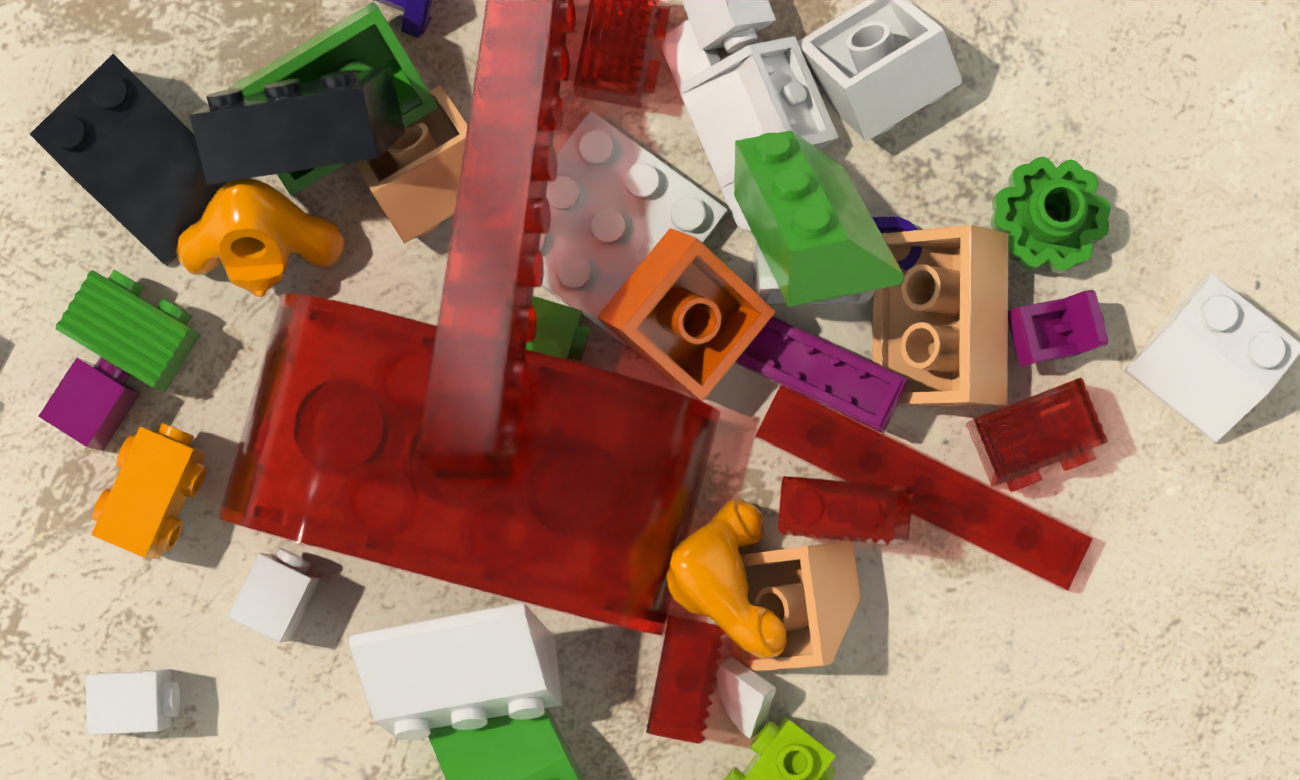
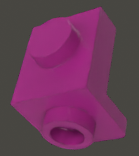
(1057, 328)

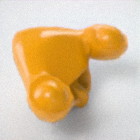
(253, 234)
(712, 580)

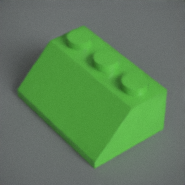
(356, 44)
(809, 220)

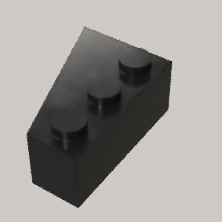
(298, 125)

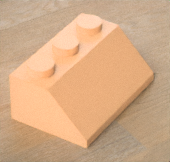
(947, 318)

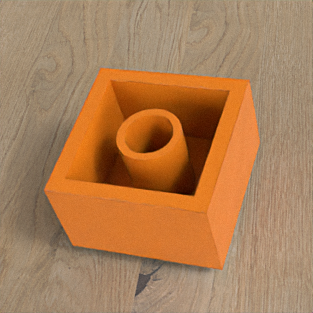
(686, 314)

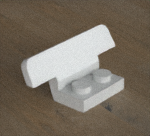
(745, 96)

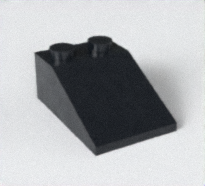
(130, 156)

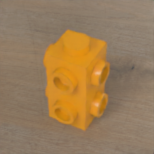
(150, 491)

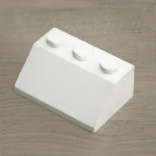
(458, 671)

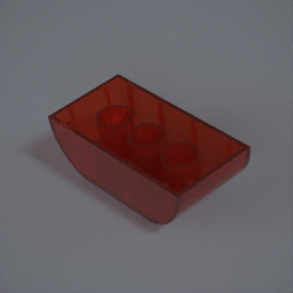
(575, 529)

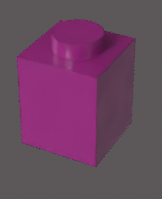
(90, 402)

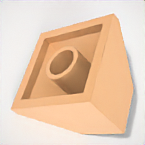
(811, 593)

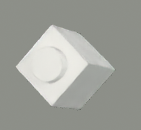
(728, 22)
(275, 595)
(130, 701)

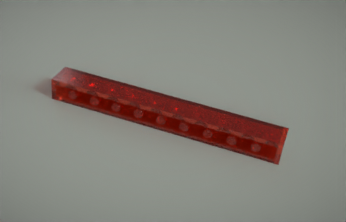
(495, 242)

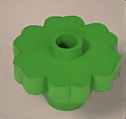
(1033, 234)

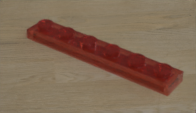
(939, 493)

